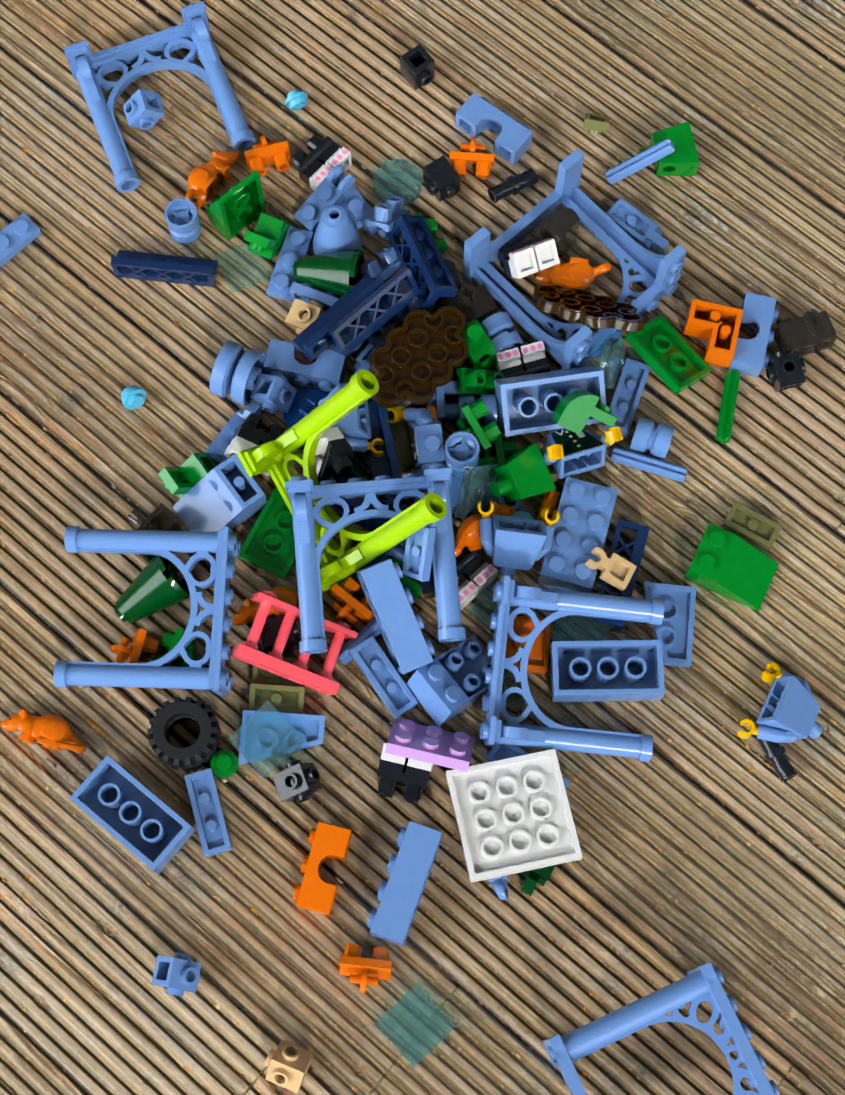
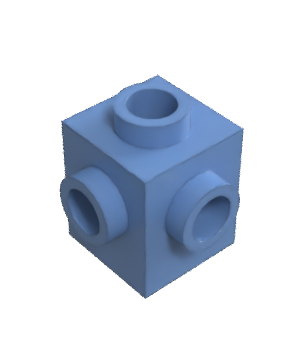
(143, 109)
(278, 396)
(176, 973)

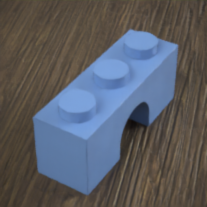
(480, 115)
(757, 316)
(323, 373)

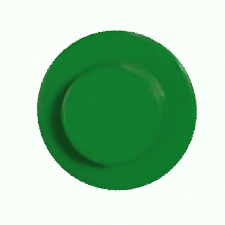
(224, 763)

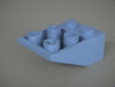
(221, 498)
(452, 680)

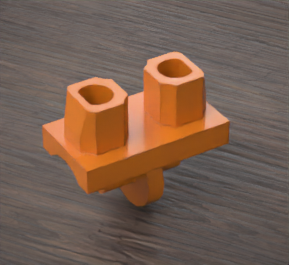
(267, 154)
(482, 161)
(344, 595)
(140, 643)
(365, 970)

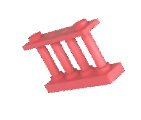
(274, 662)

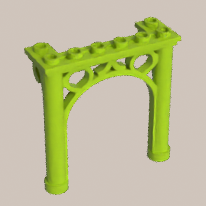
(279, 458)

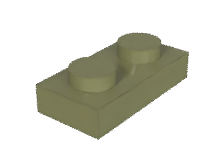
(752, 526)

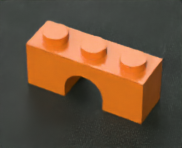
(327, 843)

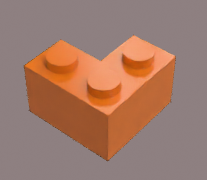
(716, 324)

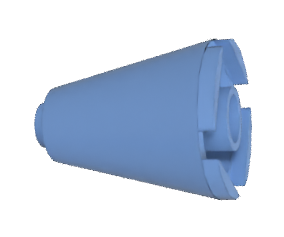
(335, 232)

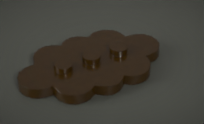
(588, 308)
(419, 356)

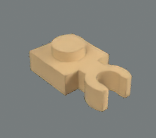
(614, 569)

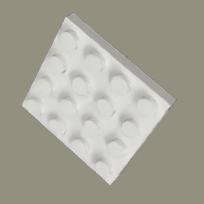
(513, 815)

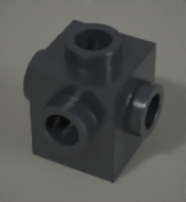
(786, 370)
(297, 782)

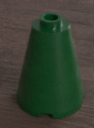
(330, 271)
(152, 591)

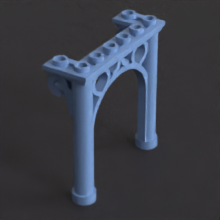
(193, 35)
(308, 554)
(156, 673)
(553, 734)

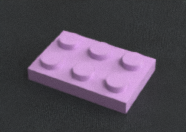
(430, 744)

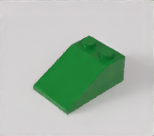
(238, 206)
(731, 568)

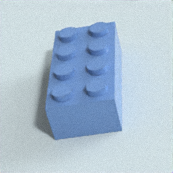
(530, 400)
(582, 526)
(395, 616)
(606, 671)
(132, 814)
(406, 883)

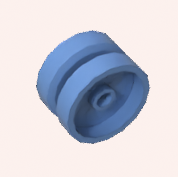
(236, 372)

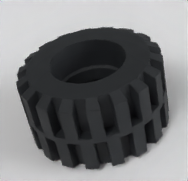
(172, 715)

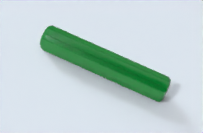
(728, 405)

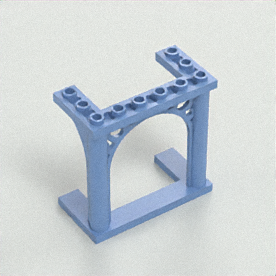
(655, 271)
(700, 985)

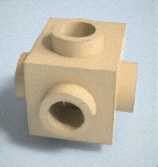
(303, 314)
(288, 1065)

